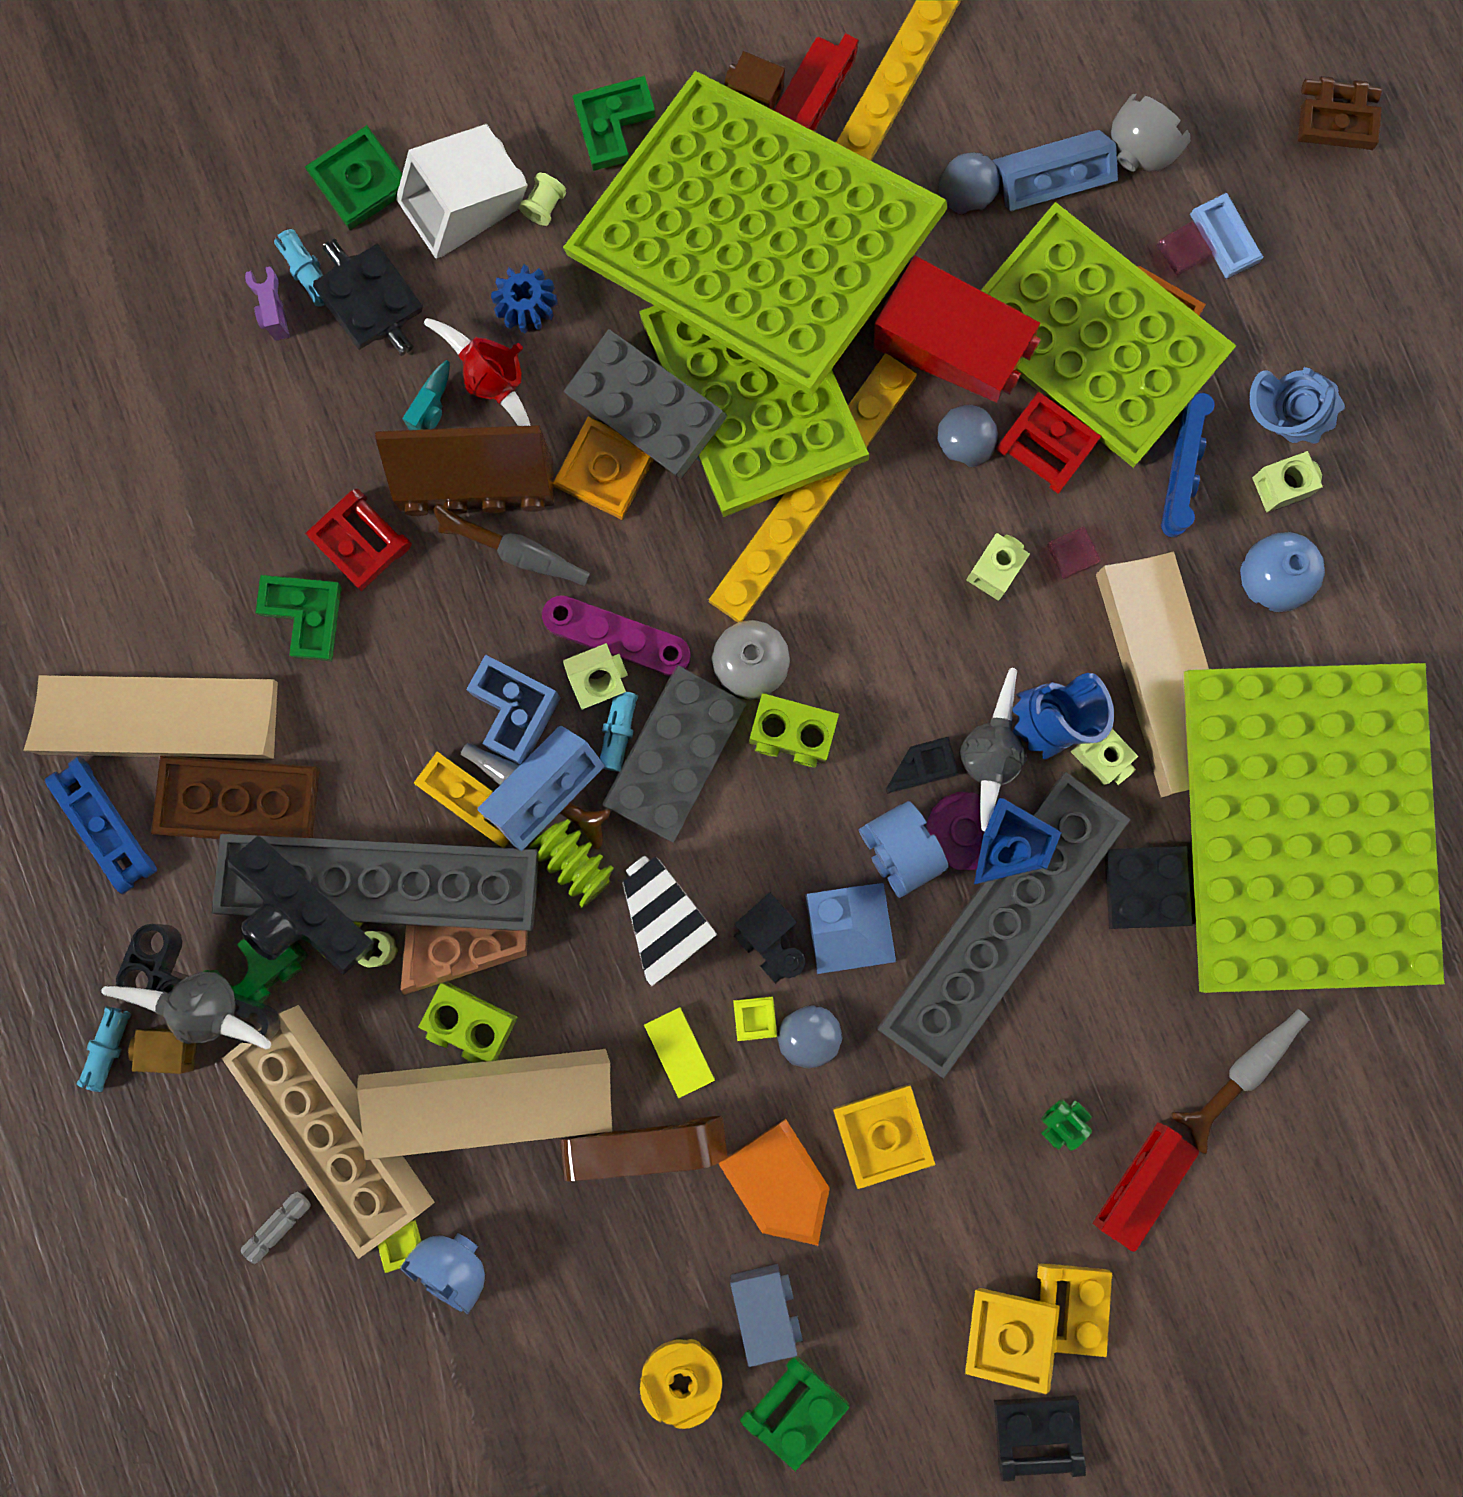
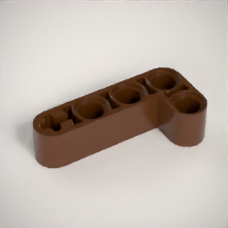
(645, 1151)

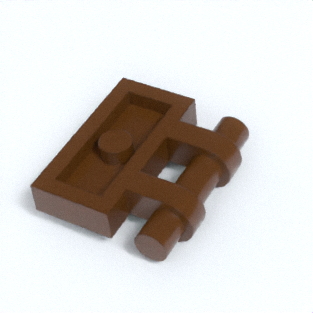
(1337, 122)

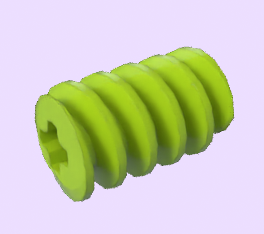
(573, 862)

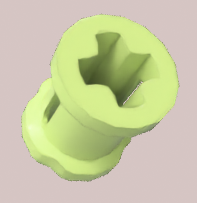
(542, 199)
(386, 944)

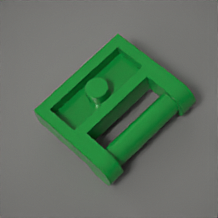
(804, 1422)

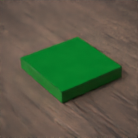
(356, 177)

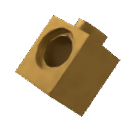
(160, 1052)

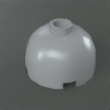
(1147, 135)
(750, 659)

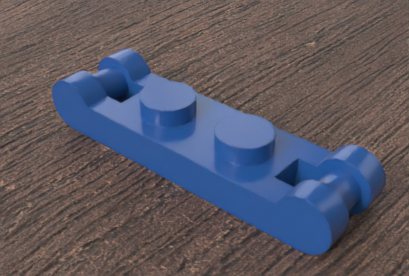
(1183, 480)
(100, 825)

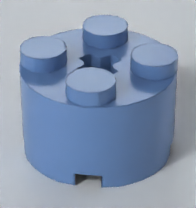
(904, 848)

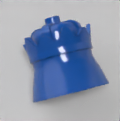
(1061, 715)

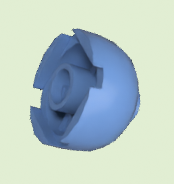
(1282, 571)
(447, 1270)

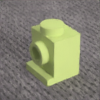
(1094, 761)

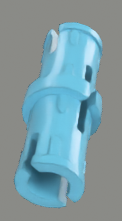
(301, 263)
(618, 731)
(104, 1049)

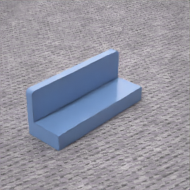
(1057, 169)
(541, 787)

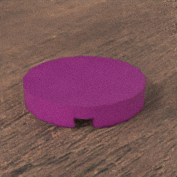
(958, 829)

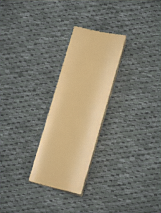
(1155, 646)
(154, 717)
(484, 1103)
(318, 1124)

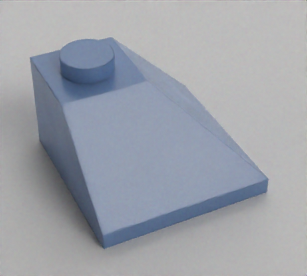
(850, 928)

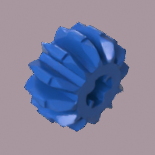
(522, 286)

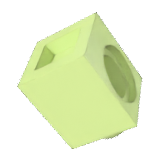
(1274, 489)
(590, 690)

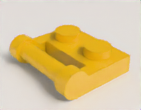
(1085, 1306)

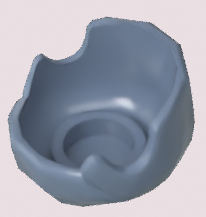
(969, 182)
(968, 435)
(810, 1037)

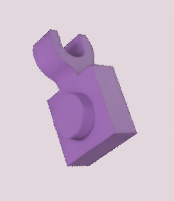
(270, 310)

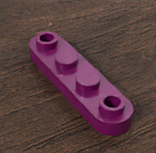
(630, 639)

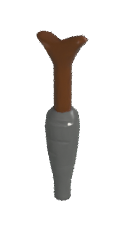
(512, 548)

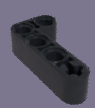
(163, 978)

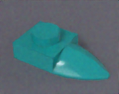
(426, 408)

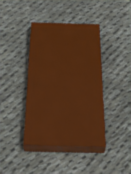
(234, 798)

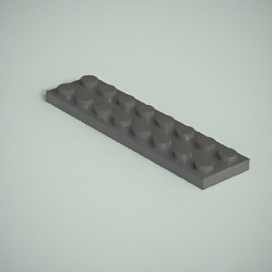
(398, 881)
(1001, 932)

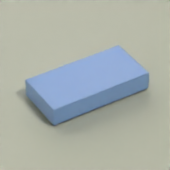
(1226, 235)

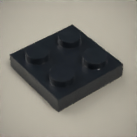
(1148, 887)

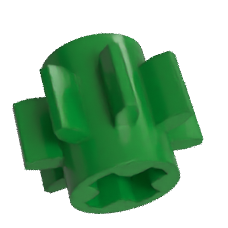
(1066, 1124)

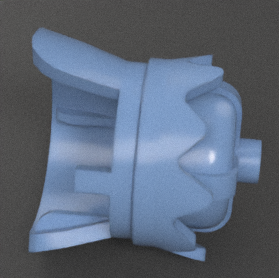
(1297, 405)

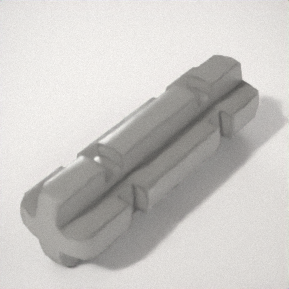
(275, 1227)

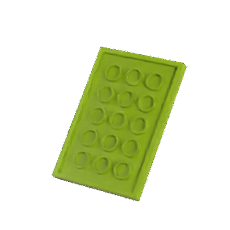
(1110, 335)
(773, 430)

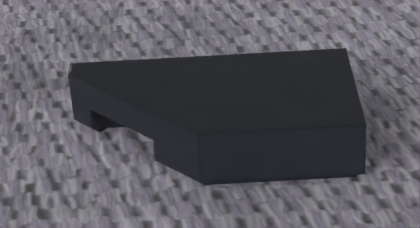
(924, 765)

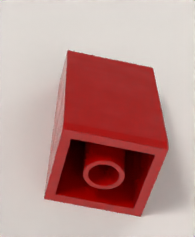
(955, 331)

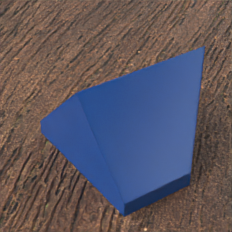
(1014, 843)

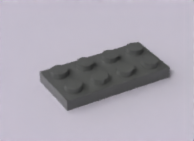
(645, 403)
(674, 754)

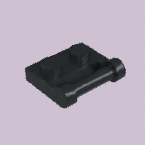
(1034, 1424)

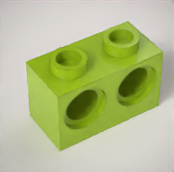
(796, 719)
(471, 1013)

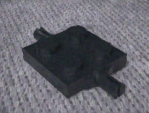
(368, 296)

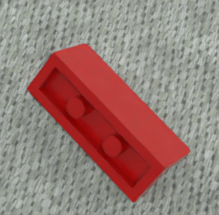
(817, 81)
(1146, 1187)

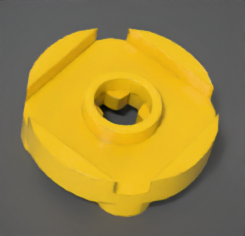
(671, 1405)

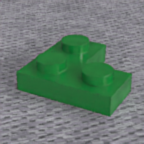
(605, 112)
(311, 605)

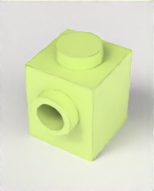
(998, 565)

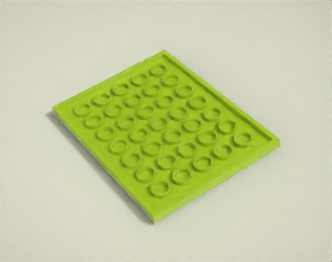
(755, 230)
(1313, 827)

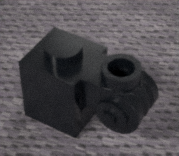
(762, 930)

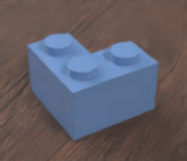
(523, 708)

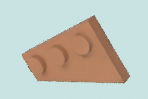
(448, 953)

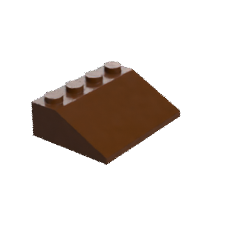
(468, 469)

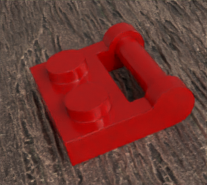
(1054, 431)
(348, 548)

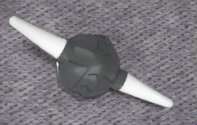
(994, 752)
(194, 1009)

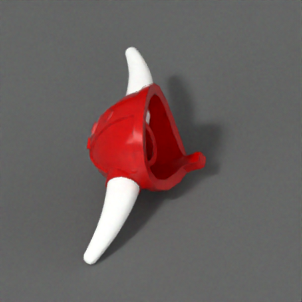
(488, 368)

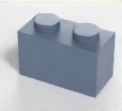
(764, 1315)

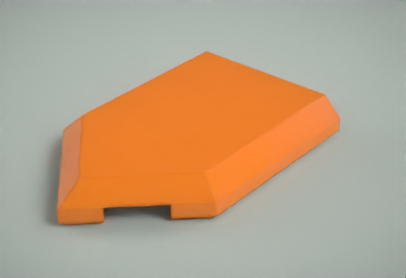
(779, 1185)

